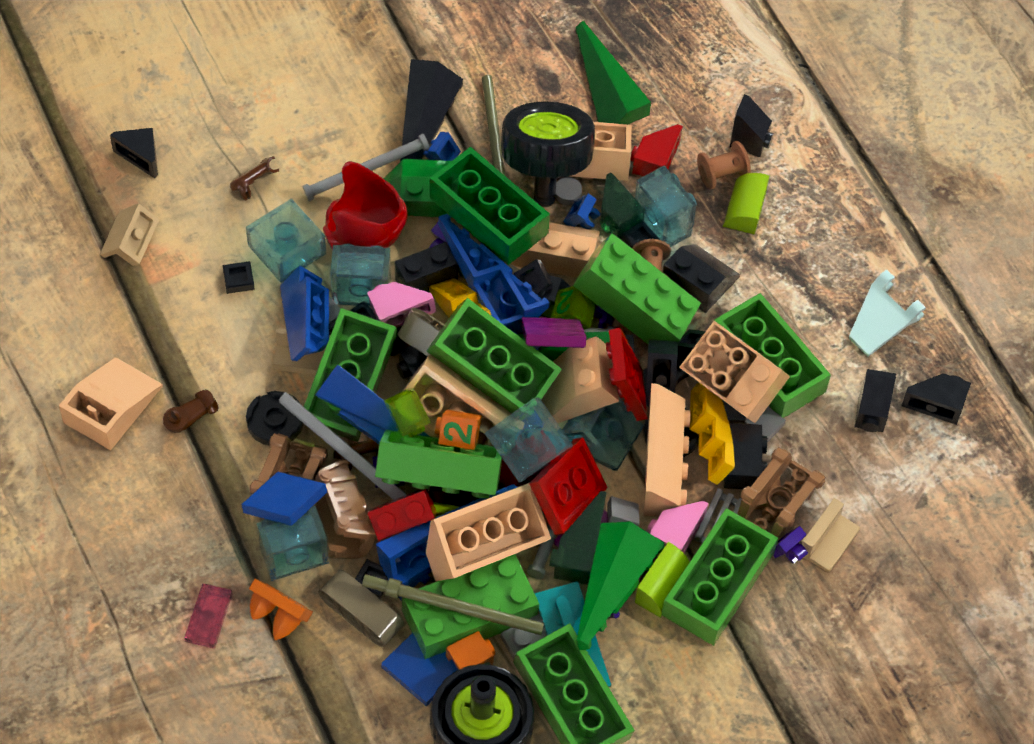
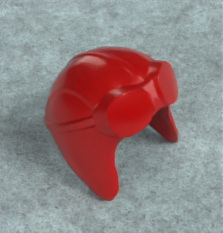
(367, 211)

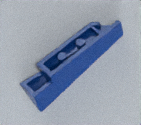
(305, 313)
(357, 404)

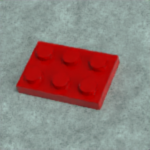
(627, 374)
(568, 486)

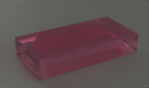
(208, 616)

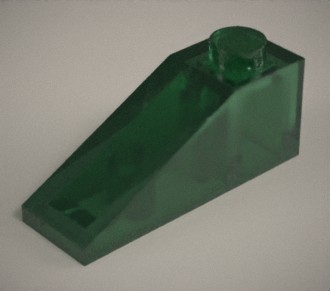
(578, 544)

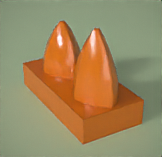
(288, 614)

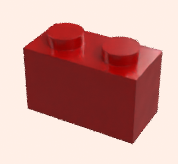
(402, 513)

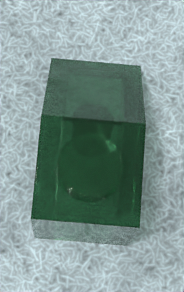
(619, 208)

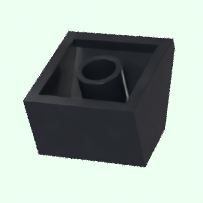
(700, 274)

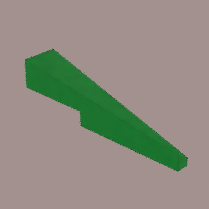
(611, 88)
(618, 562)

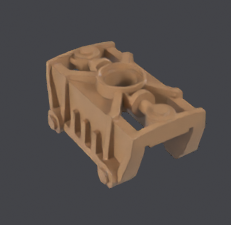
(276, 459)
(769, 485)
(344, 513)

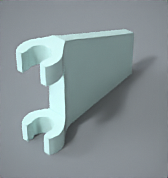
(882, 317)

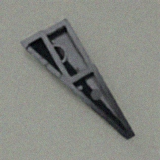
(429, 96)

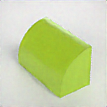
(746, 202)
(661, 579)

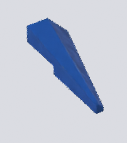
(492, 279)
(405, 555)

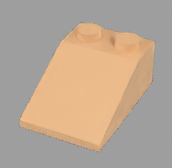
(582, 382)

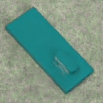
(565, 606)

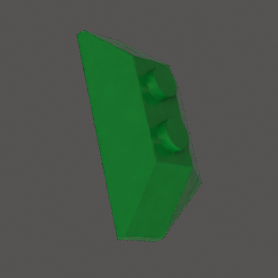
(412, 183)

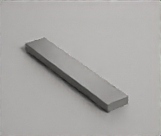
(338, 444)

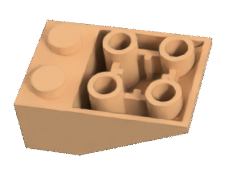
(734, 371)
(108, 402)

